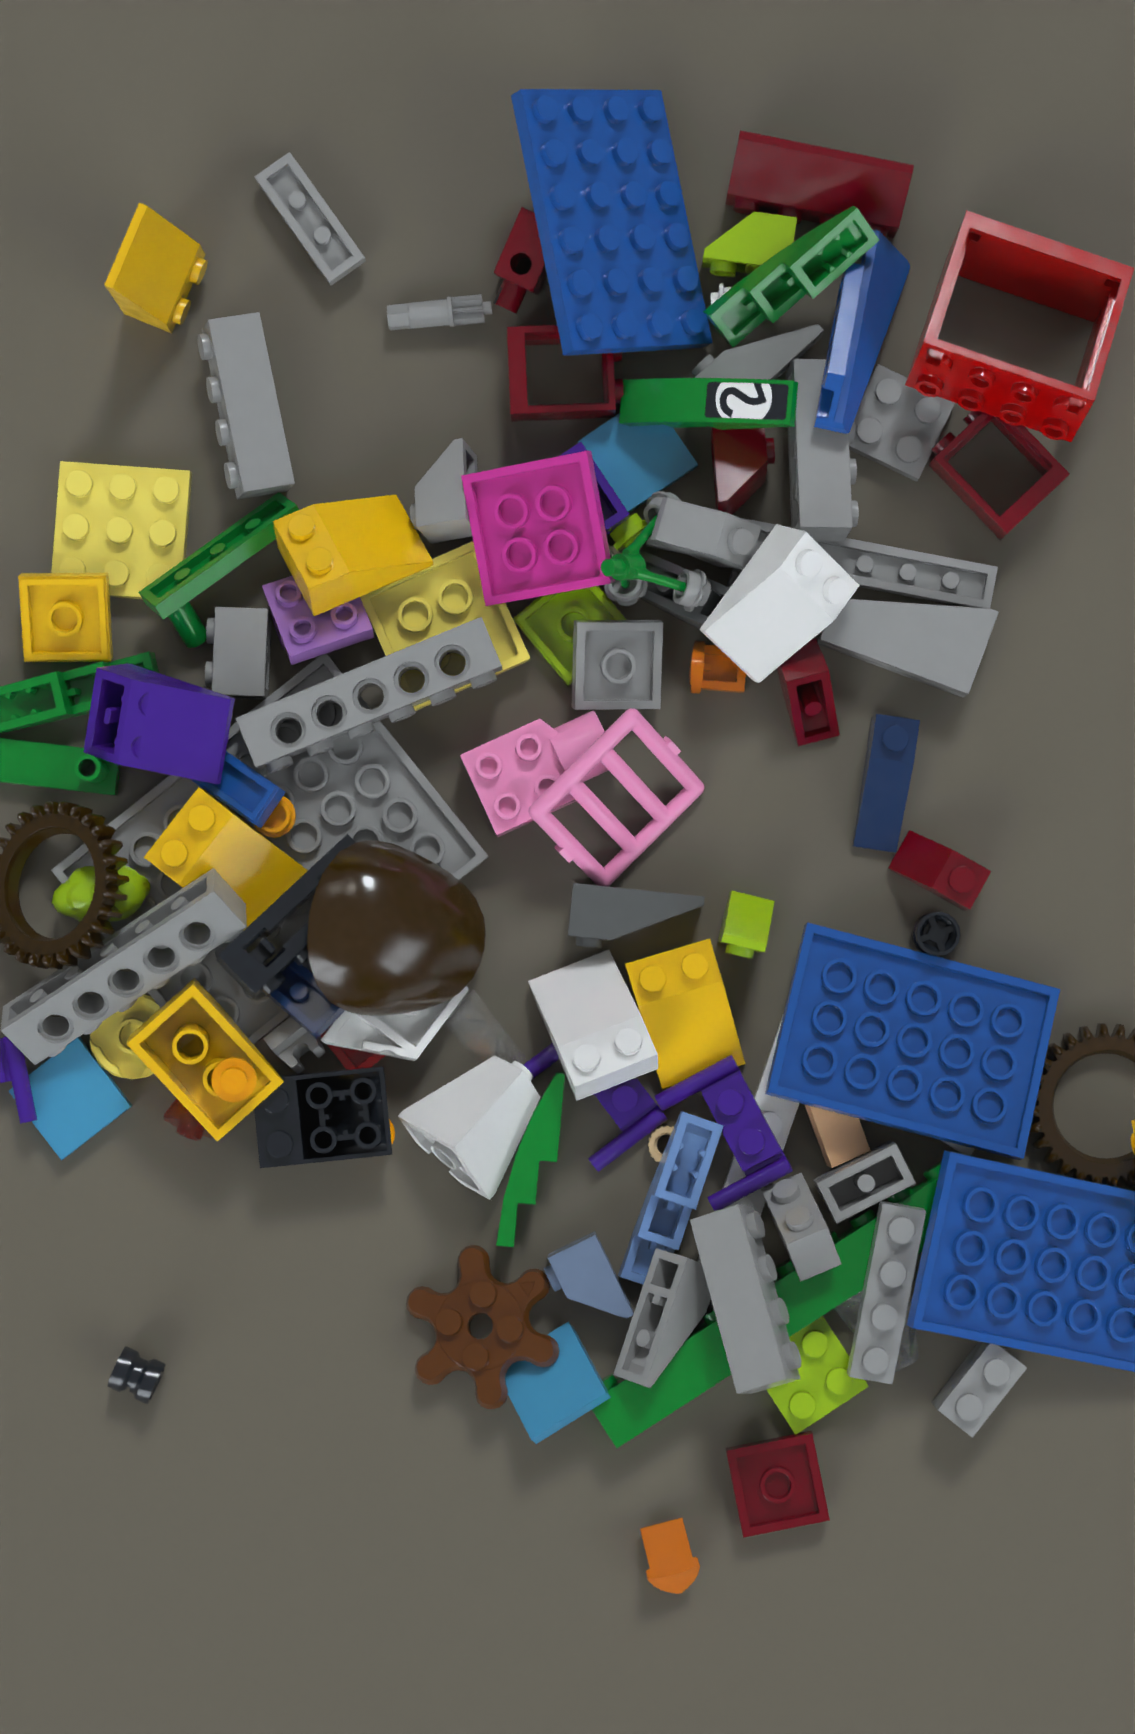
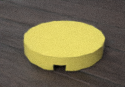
(110, 1040)

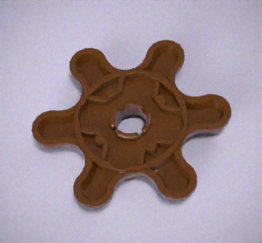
(511, 1336)

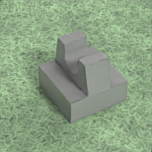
(292, 1041)

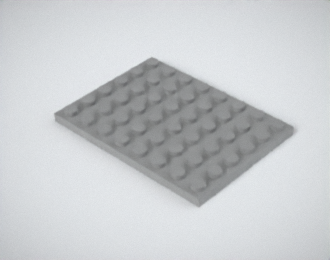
(353, 789)

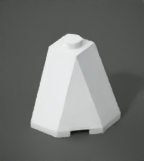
(476, 1122)

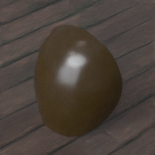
(392, 931)

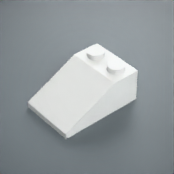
(778, 602)
(594, 1024)

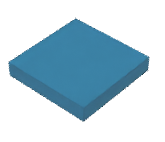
(638, 459)
(74, 1098)
(558, 1393)

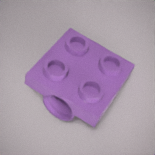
(309, 635)

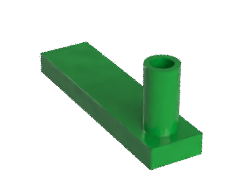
(173, 590)
(56, 767)

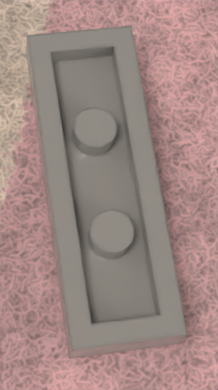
(310, 218)

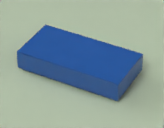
(245, 791)

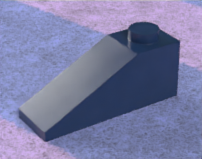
(885, 782)

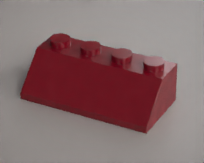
(816, 182)

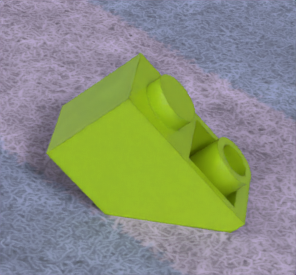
(749, 244)
(746, 924)

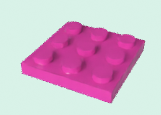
(537, 528)

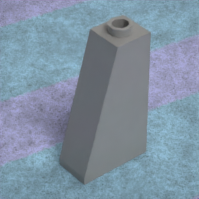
(915, 640)

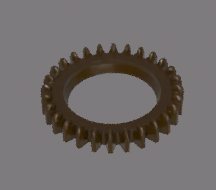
(36, 827)
(1044, 1109)

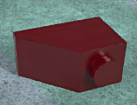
(739, 465)
(809, 695)
(939, 870)

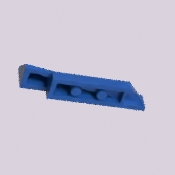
(859, 325)

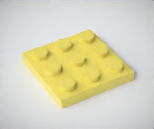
(121, 523)
(435, 603)

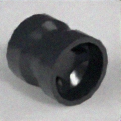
(942, 931)
(137, 1374)

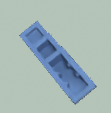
(671, 1193)

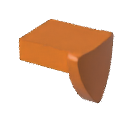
(714, 670)
(669, 1556)

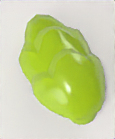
(76, 893)

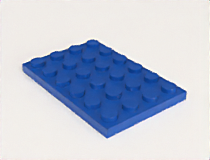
(611, 220)
(913, 1041)
(1029, 1262)

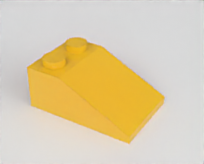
(155, 270)
(349, 549)
(213, 836)
(684, 1010)
(186, 1044)

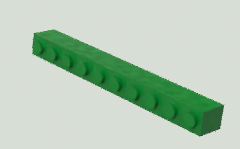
(702, 1357)

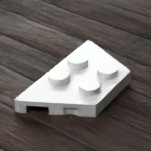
(391, 1035)

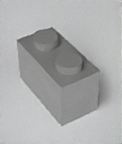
(239, 652)
(864, 1181)
(801, 1226)
(978, 1386)

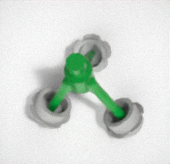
(631, 575)

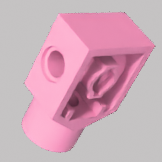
(525, 763)

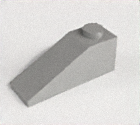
(762, 358)
(664, 1317)

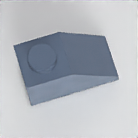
(588, 1276)

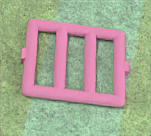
(572, 783)

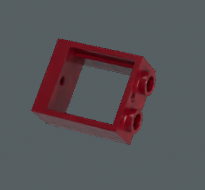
(523, 336)
(1026, 443)

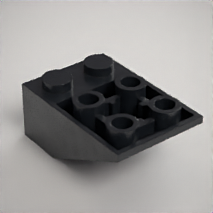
(324, 1118)

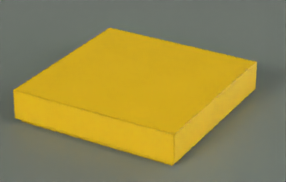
(65, 617)

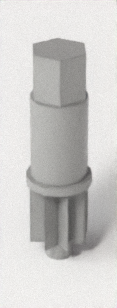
(441, 312)

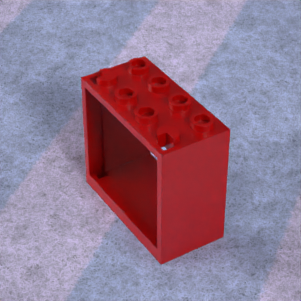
(1044, 274)

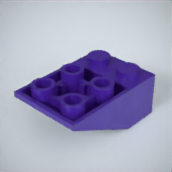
(158, 723)

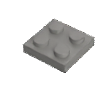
(898, 423)
(617, 664)

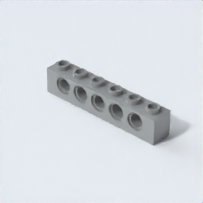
(262, 725)
(205, 900)

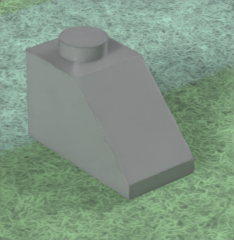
(440, 498)
(705, 533)

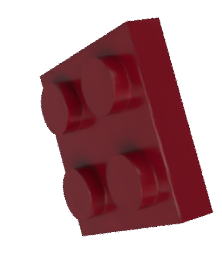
(777, 1484)

